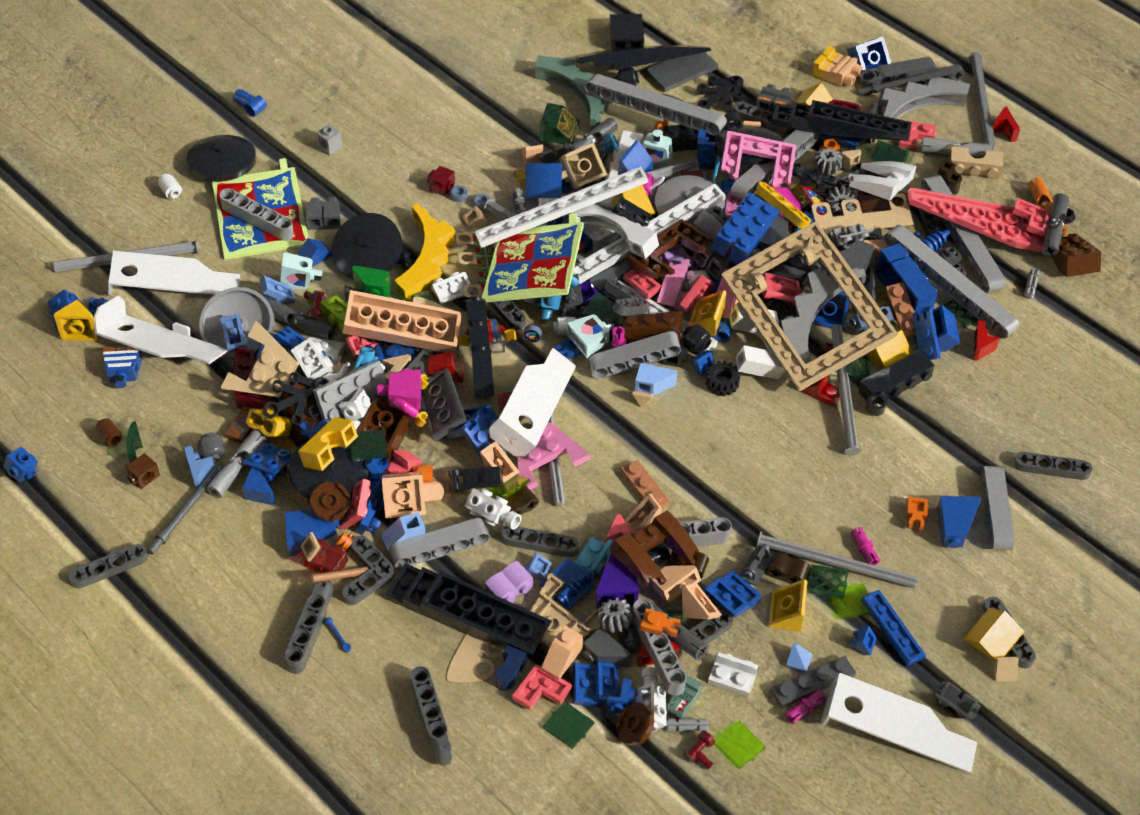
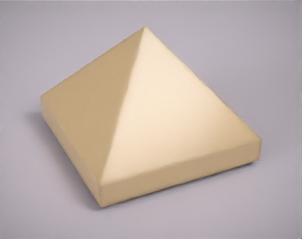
(642, 397)
(310, 546)

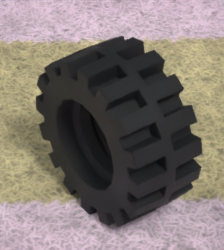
(719, 386)

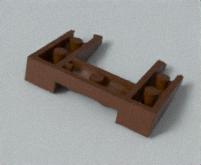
(680, 233)
(632, 548)

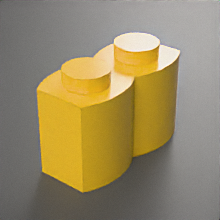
(275, 427)

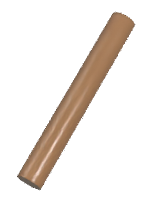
(338, 574)

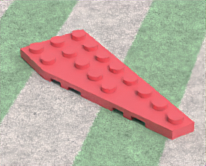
(980, 216)

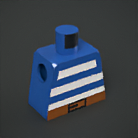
(122, 364)

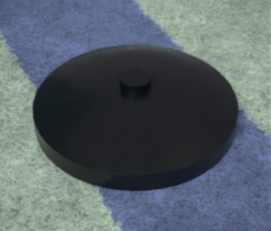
(753, 130)
(221, 158)
(366, 242)
(340, 470)

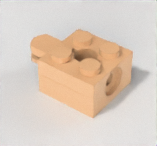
(407, 493)

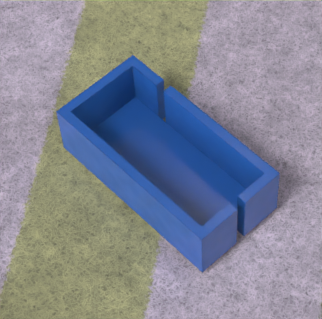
(745, 228)
(897, 267)

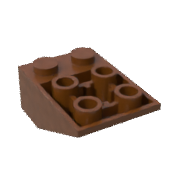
(1077, 256)

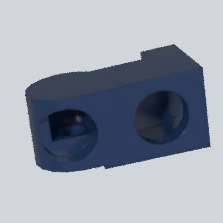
(513, 665)

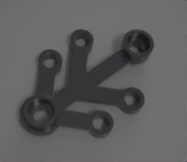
(732, 83)
(813, 175)
(298, 396)

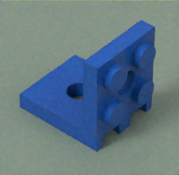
(477, 427)

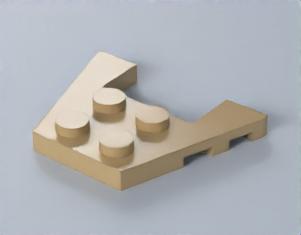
(271, 365)
(560, 617)

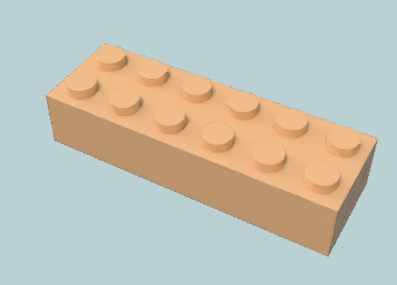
(401, 322)

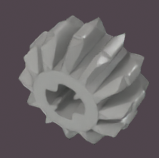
(827, 161)
(836, 195)
(615, 615)

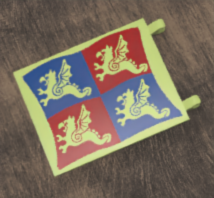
(272, 189)
(534, 262)

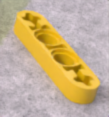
(782, 204)

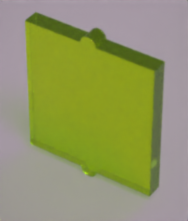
(510, 486)
(851, 604)
(739, 744)

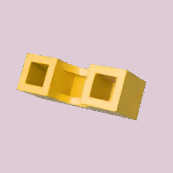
(317, 451)

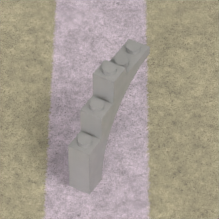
(935, 92)
(807, 306)

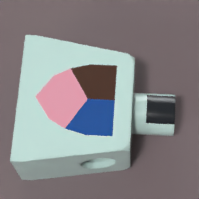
(659, 148)
(298, 271)
(589, 333)

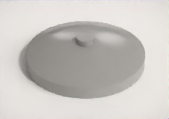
(679, 190)
(231, 301)

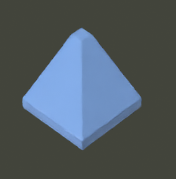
(538, 566)
(799, 658)

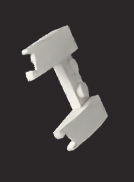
(897, 175)

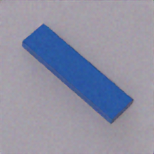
(893, 628)

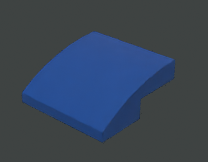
(543, 180)
(733, 593)
(595, 683)

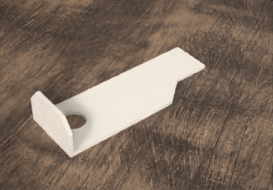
(168, 274)
(150, 337)
(534, 398)
(898, 722)

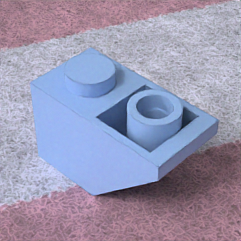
(654, 379)
(403, 529)

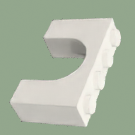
(750, 359)

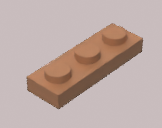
(901, 308)
(643, 483)

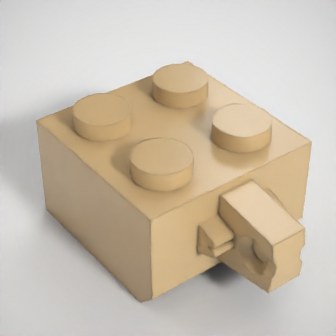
(582, 166)

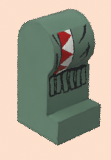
(681, 704)

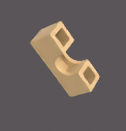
(988, 166)

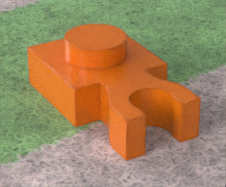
(917, 511)
(656, 622)

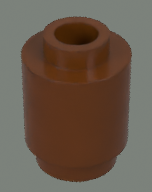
(108, 432)

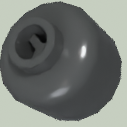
(211, 446)

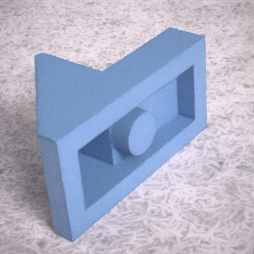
(277, 291)
(233, 332)
(199, 467)

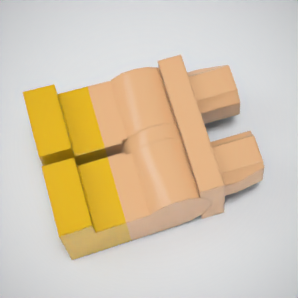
(836, 68)

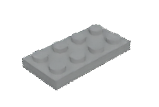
(343, 388)

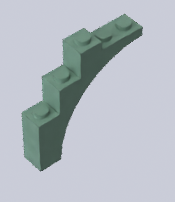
(567, 74)

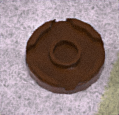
(330, 501)
(635, 724)

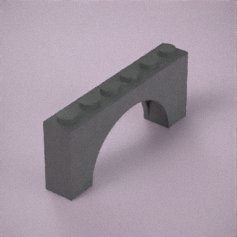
(856, 256)

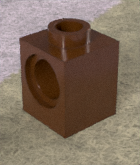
(142, 471)

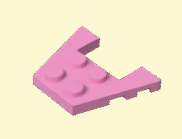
(550, 446)

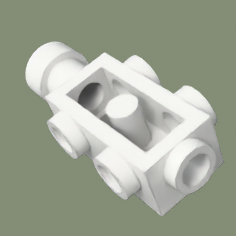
(492, 509)
(653, 695)

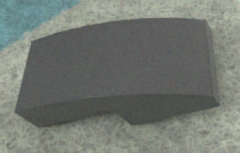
(953, 257)

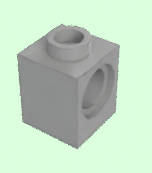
(329, 139)

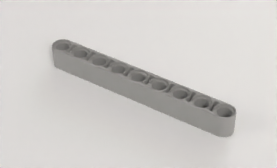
(655, 104)
(764, 172)
(969, 244)
(954, 282)

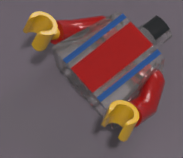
(497, 337)

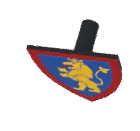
(814, 197)

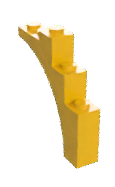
(433, 255)

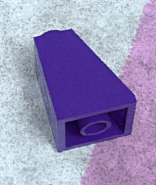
(617, 582)

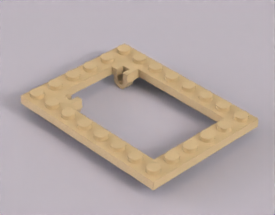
(816, 246)

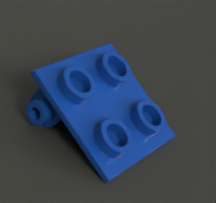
(270, 460)
(576, 583)

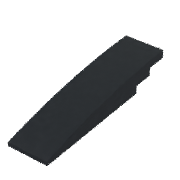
(638, 56)
(840, 121)
(467, 608)

